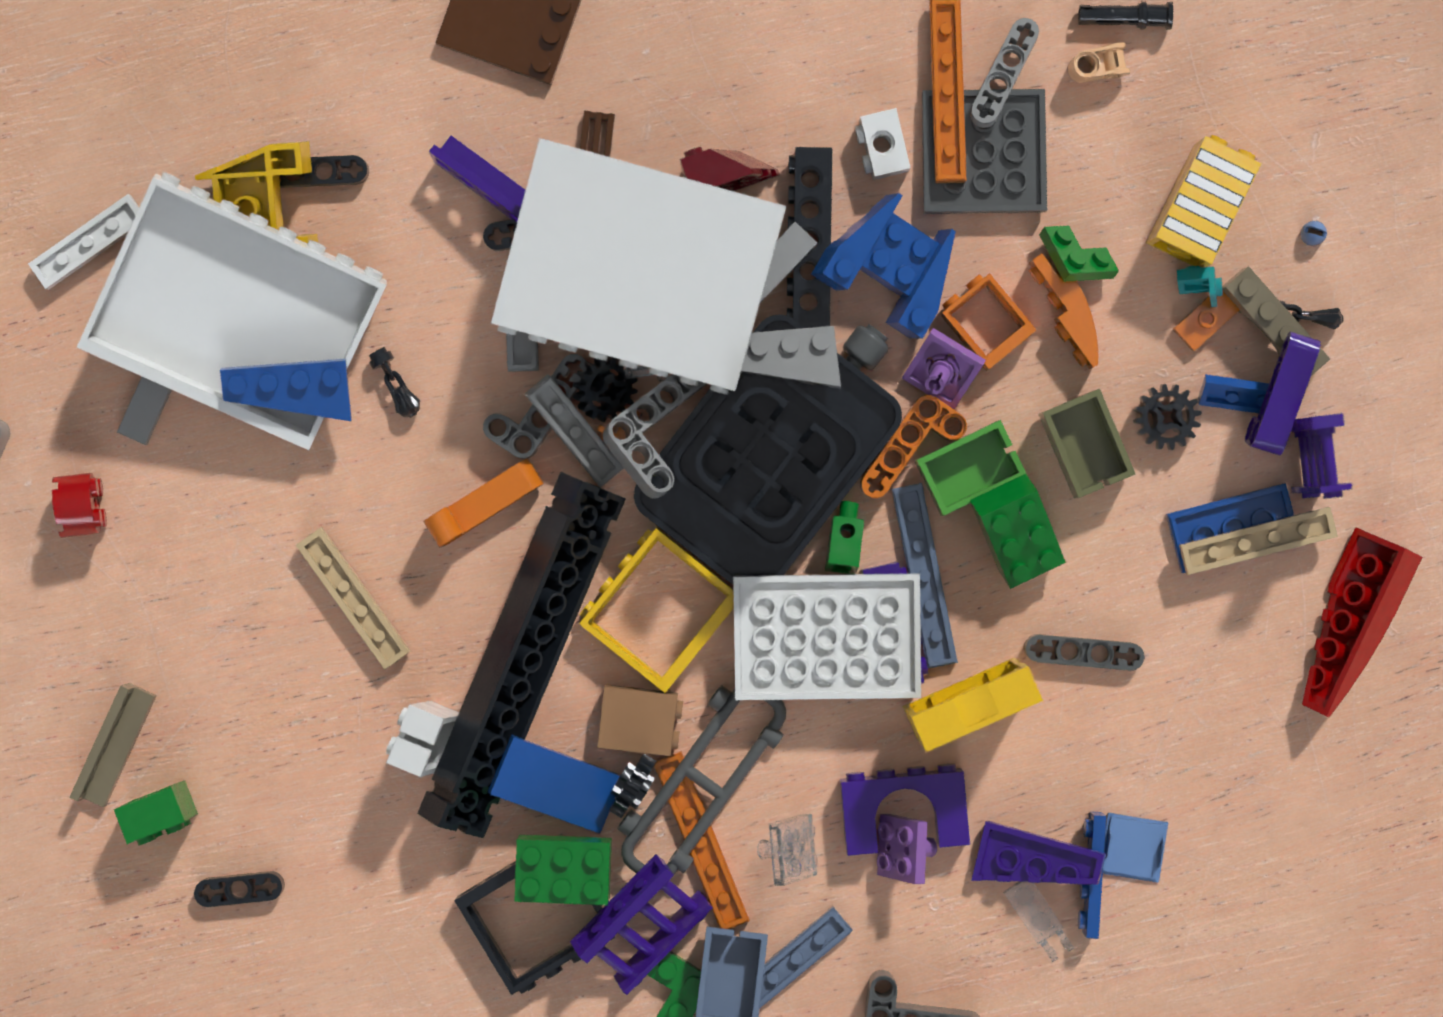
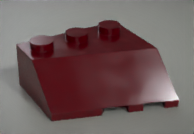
(725, 168)

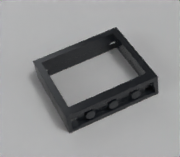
(514, 983)

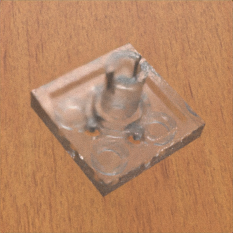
(791, 849)

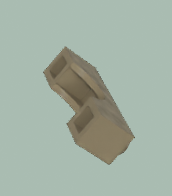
(1265, 310)

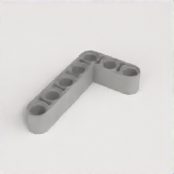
(636, 440)

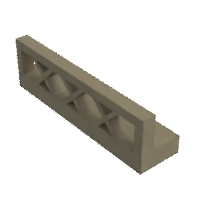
(113, 745)

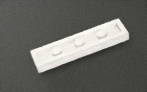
(85, 243)

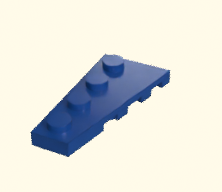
(296, 387)

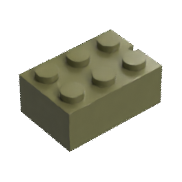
(1086, 443)

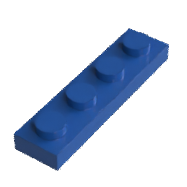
(1089, 918)

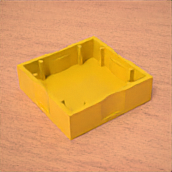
(972, 703)

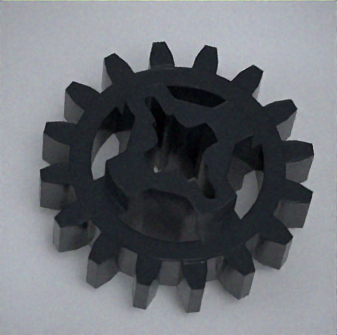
(604, 387)
(1175, 406)
(632, 785)

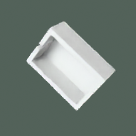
(421, 737)

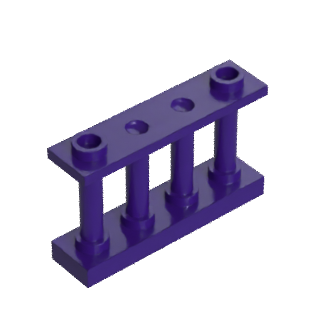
(1318, 456)
(622, 908)

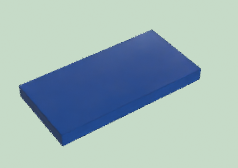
(1228, 515)
(554, 784)

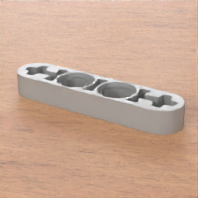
(1001, 71)

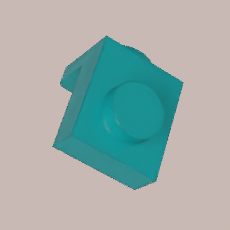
(1199, 280)

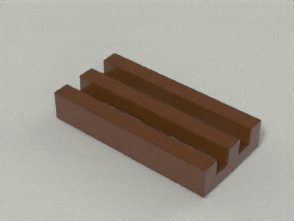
(598, 116)

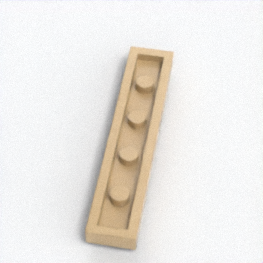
(1258, 540)
(353, 598)

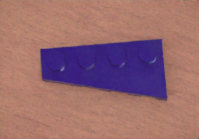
(1024, 856)

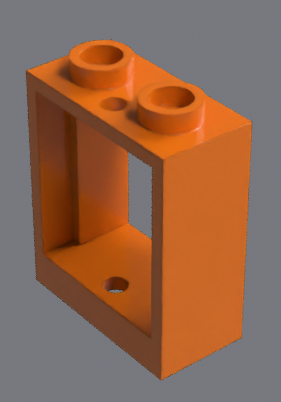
(976, 285)

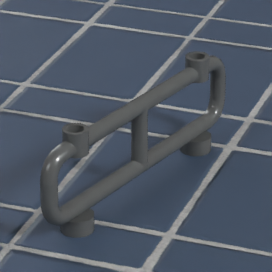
(635, 825)

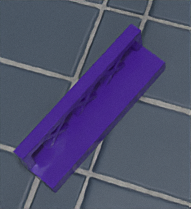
(479, 176)

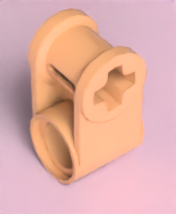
(1105, 63)

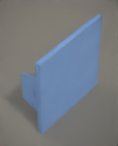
(1134, 847)

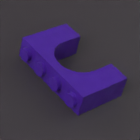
(864, 794)

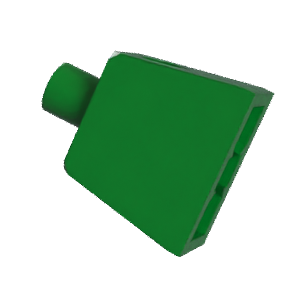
(843, 552)

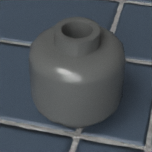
(865, 347)

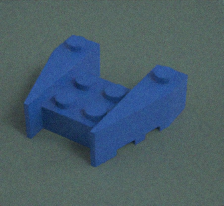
(896, 258)

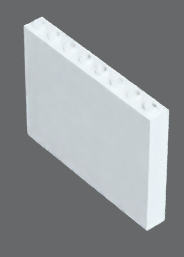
(637, 266)
(225, 291)

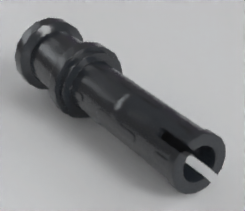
(1140, 15)

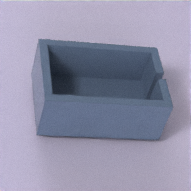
(731, 973)

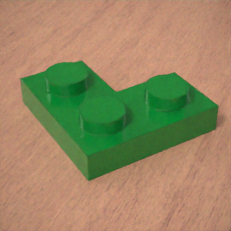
(1073, 261)
(683, 981)

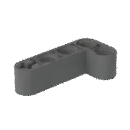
(526, 426)
(887, 1002)

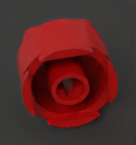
(78, 504)

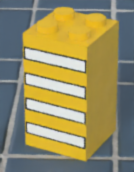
(1204, 201)

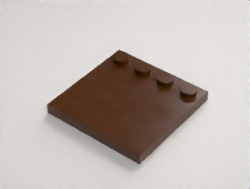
(511, 33)

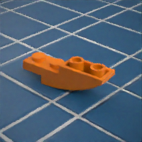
(1077, 321)

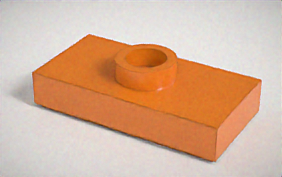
(1205, 321)

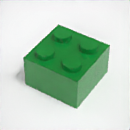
(151, 814)

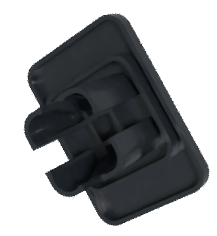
(768, 465)

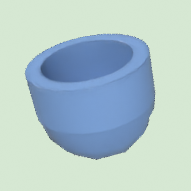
(1313, 239)

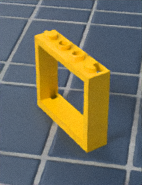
(610, 588)

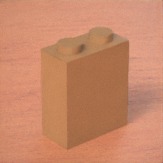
(639, 720)

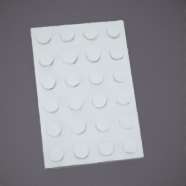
(827, 636)

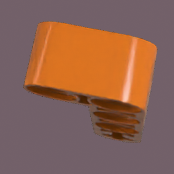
(906, 450)
(483, 503)

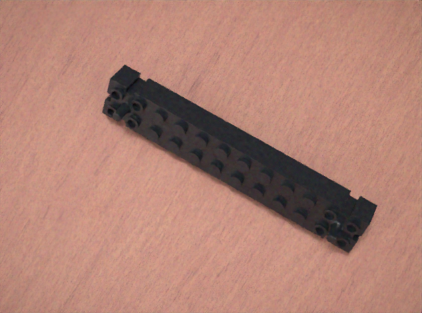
(521, 652)

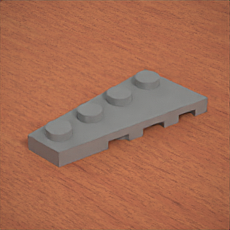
(794, 355)

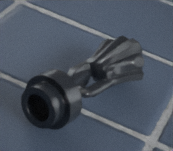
(1329, 318)
(404, 400)

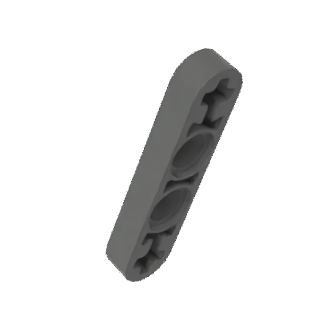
(1084, 649)

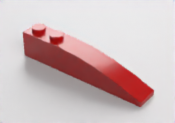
(1359, 611)

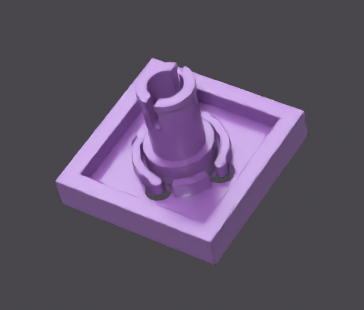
(938, 377)
(903, 848)

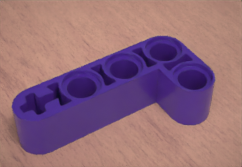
(1284, 394)

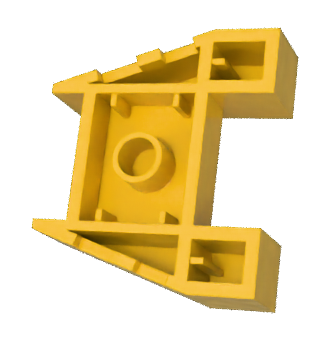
(254, 180)

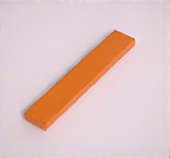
(947, 91)
(707, 853)

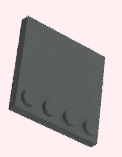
(1002, 161)

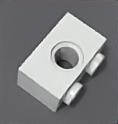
(887, 126)

